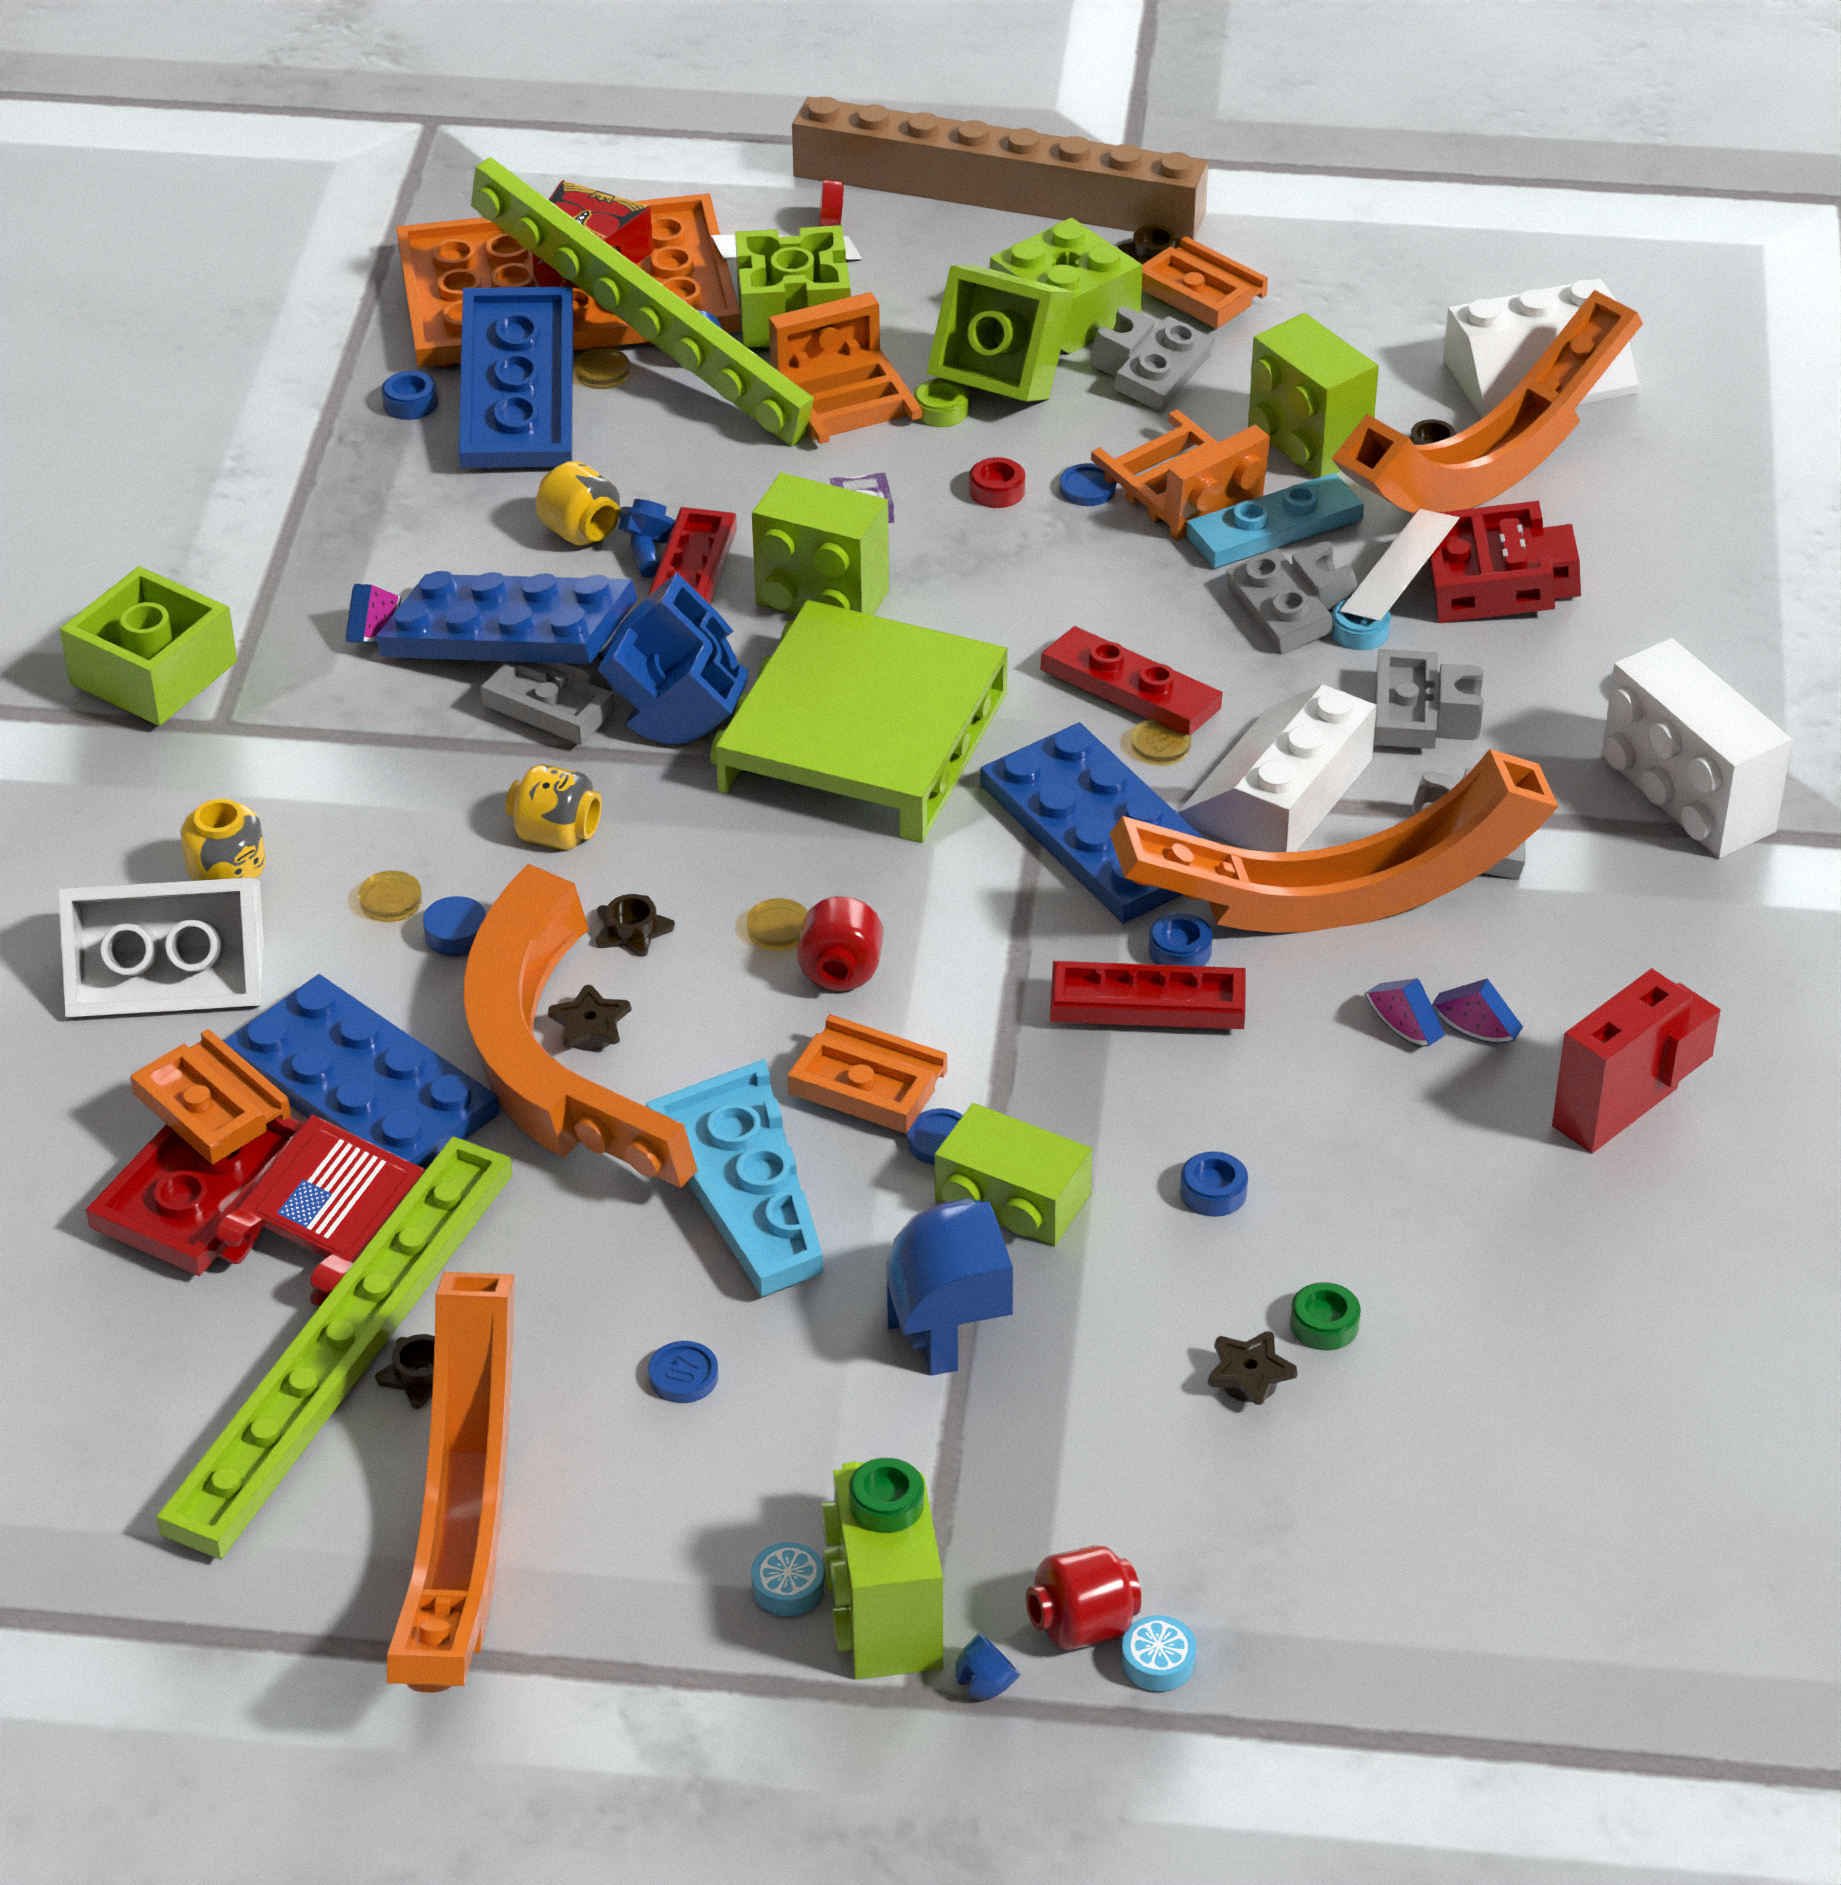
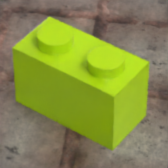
(1022, 1170)

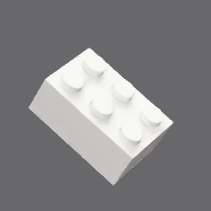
(1696, 747)

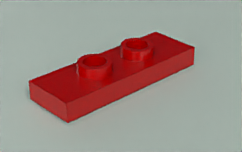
(697, 549)
(1131, 680)
(1148, 995)

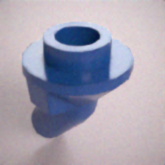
(647, 525)

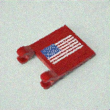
(324, 1195)

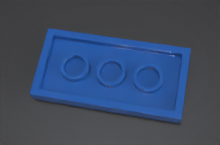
(516, 377)
(507, 618)
(1070, 799)
(363, 1073)

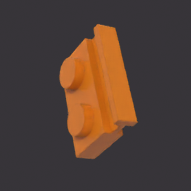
(1202, 282)
(867, 1073)
(210, 1096)

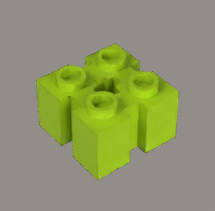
(787, 275)

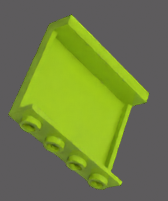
(866, 711)

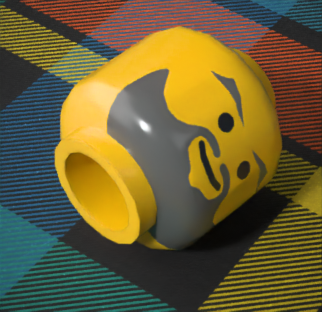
(578, 503)
(554, 807)
(222, 842)

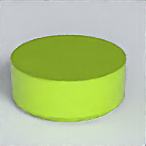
(942, 402)

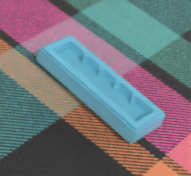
(1274, 520)

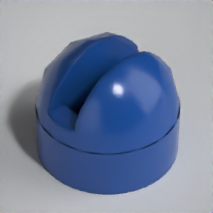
(986, 1668)

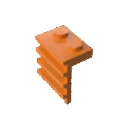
(839, 362)
(1196, 481)

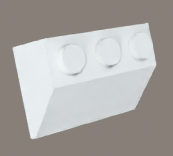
(1501, 338)
(1286, 772)
(161, 946)

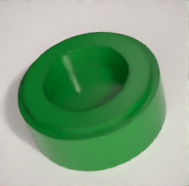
(1325, 1316)
(886, 1495)

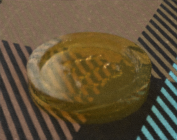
(602, 368)
(1159, 744)
(390, 896)
(776, 923)

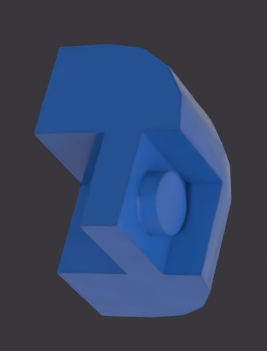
(674, 665)
(945, 1273)

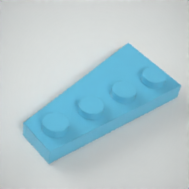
(748, 1175)

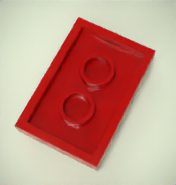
(175, 1198)

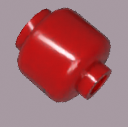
(842, 937)
(1084, 1597)

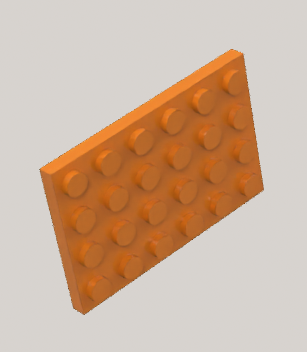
(476, 253)

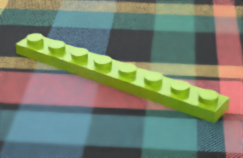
(642, 302)
(333, 1349)

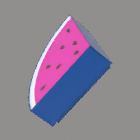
(369, 612)
(1406, 1011)
(1478, 1012)

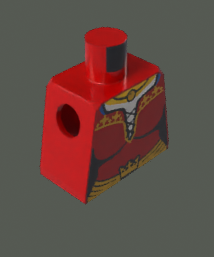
(613, 219)

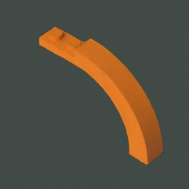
(1508, 439)
(1356, 881)
(503, 980)
(464, 1485)

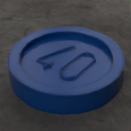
(1086, 485)
(930, 1132)
(683, 1371)

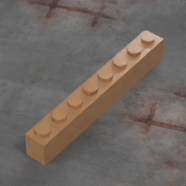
(999, 167)

